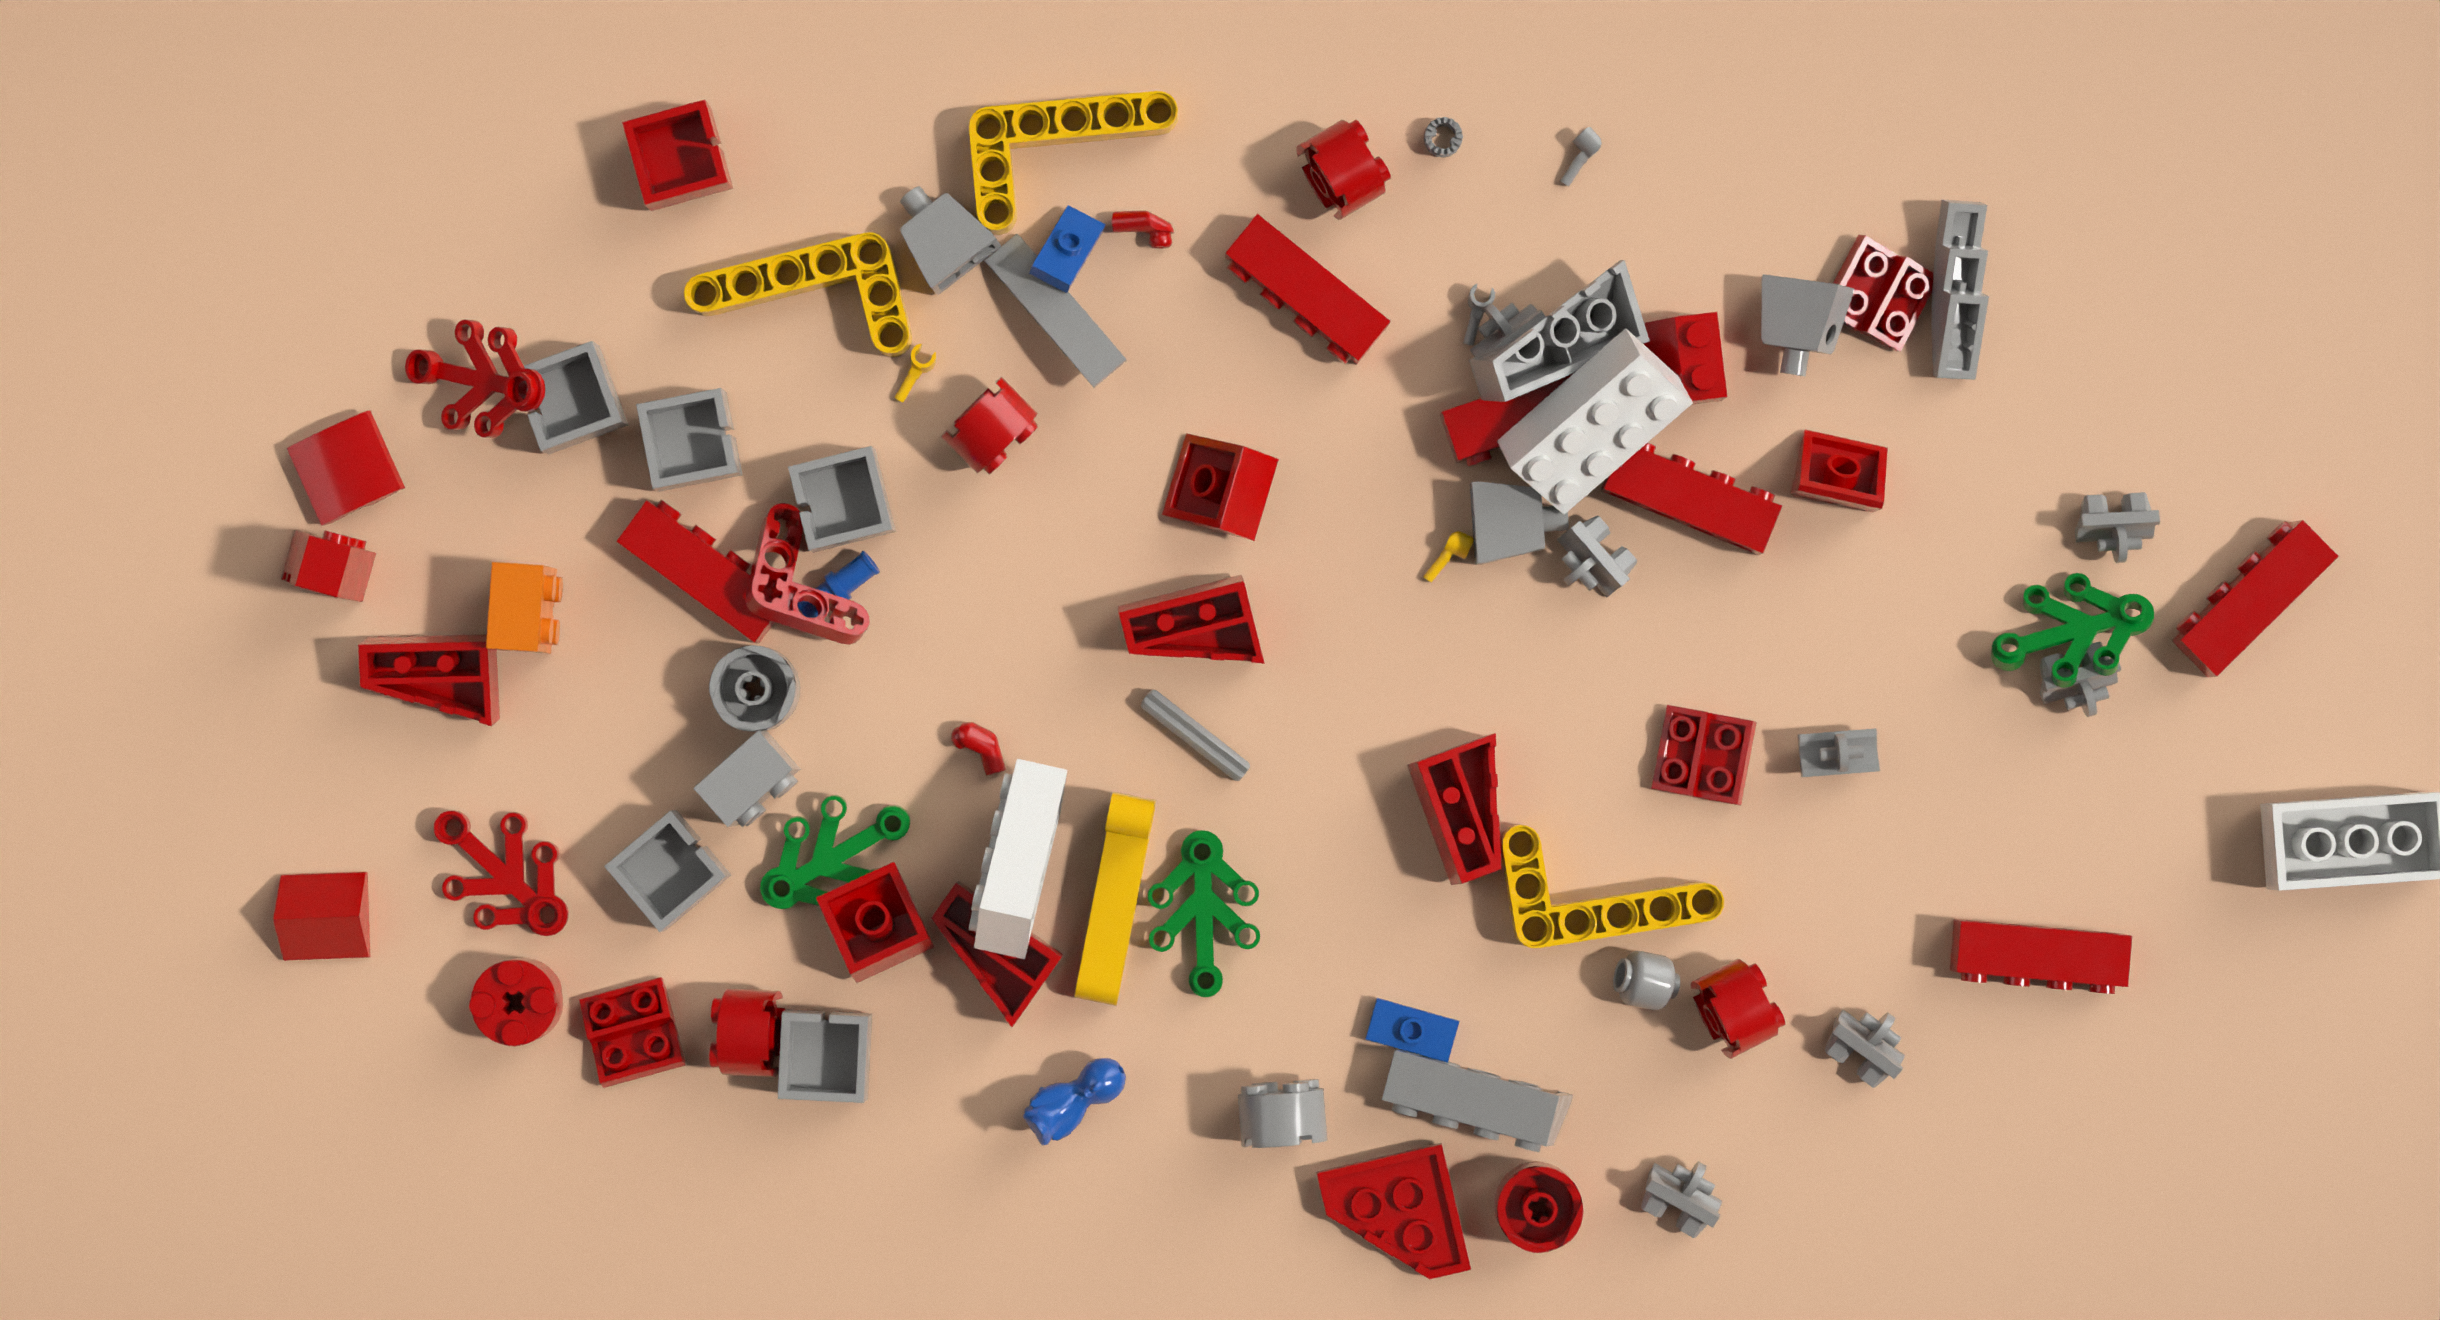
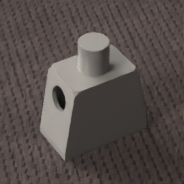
(944, 238)
(1802, 318)
(1510, 521)

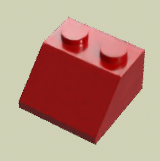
(1693, 352)
(1220, 486)
(875, 922)

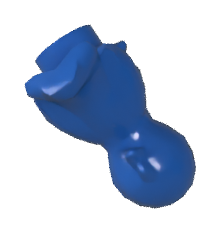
(1061, 1106)

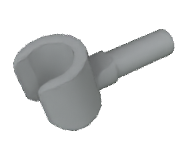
(1589, 144)
(1476, 314)

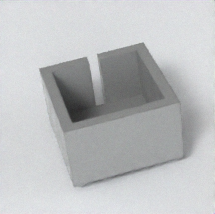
(577, 399)
(689, 439)
(844, 499)
(747, 779)
(667, 870)
(824, 1056)

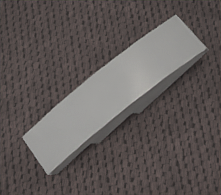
(1957, 298)
(1056, 313)

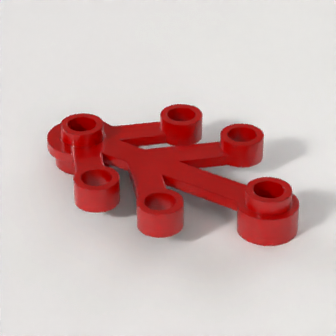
(428, 367)
(507, 877)

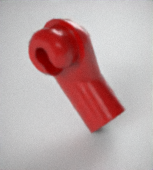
(1147, 222)
(981, 741)

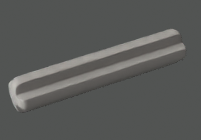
(1195, 735)

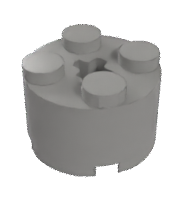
(734, 701)
(1283, 1115)

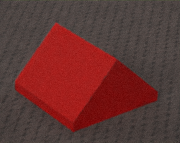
(1840, 471)
(323, 916)

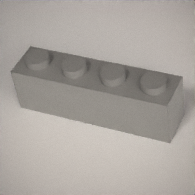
(1562, 339)
(1475, 1099)

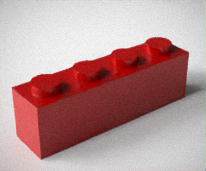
(1306, 289)
(1480, 423)
(1696, 499)
(695, 565)
(2254, 598)
(2040, 954)

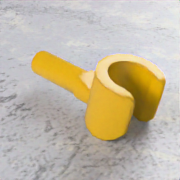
(914, 373)
(1457, 544)

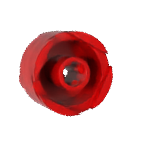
(1343, 168)
(991, 426)
(492, 1003)
(1737, 1007)
(746, 1032)
(1546, 1230)

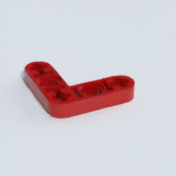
(786, 593)

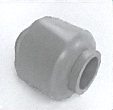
(1646, 980)

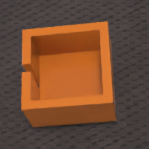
(523, 607)

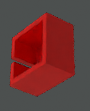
(677, 155)

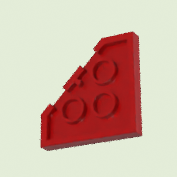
(1401, 1207)

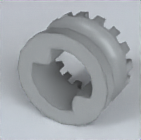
(1431, 132)

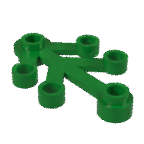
(2076, 627)
(826, 858)
(1203, 905)

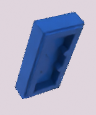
(1067, 249)
(1412, 1029)

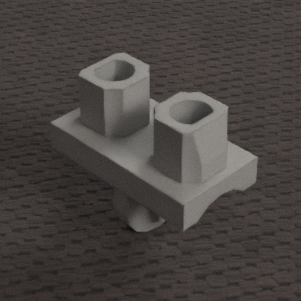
(1505, 326)
(2117, 530)
(1591, 561)
(2088, 688)
(1838, 752)
(1870, 1039)
(1685, 1191)

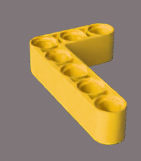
(1052, 134)
(812, 279)
(1115, 898)
(1595, 909)

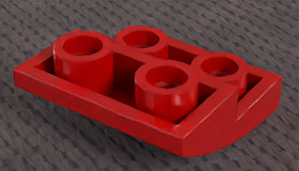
(1886, 292)
(345, 467)
(1704, 755)
(632, 1032)

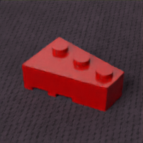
(329, 564)
(1194, 622)
(435, 671)
(1461, 807)
(1005, 978)

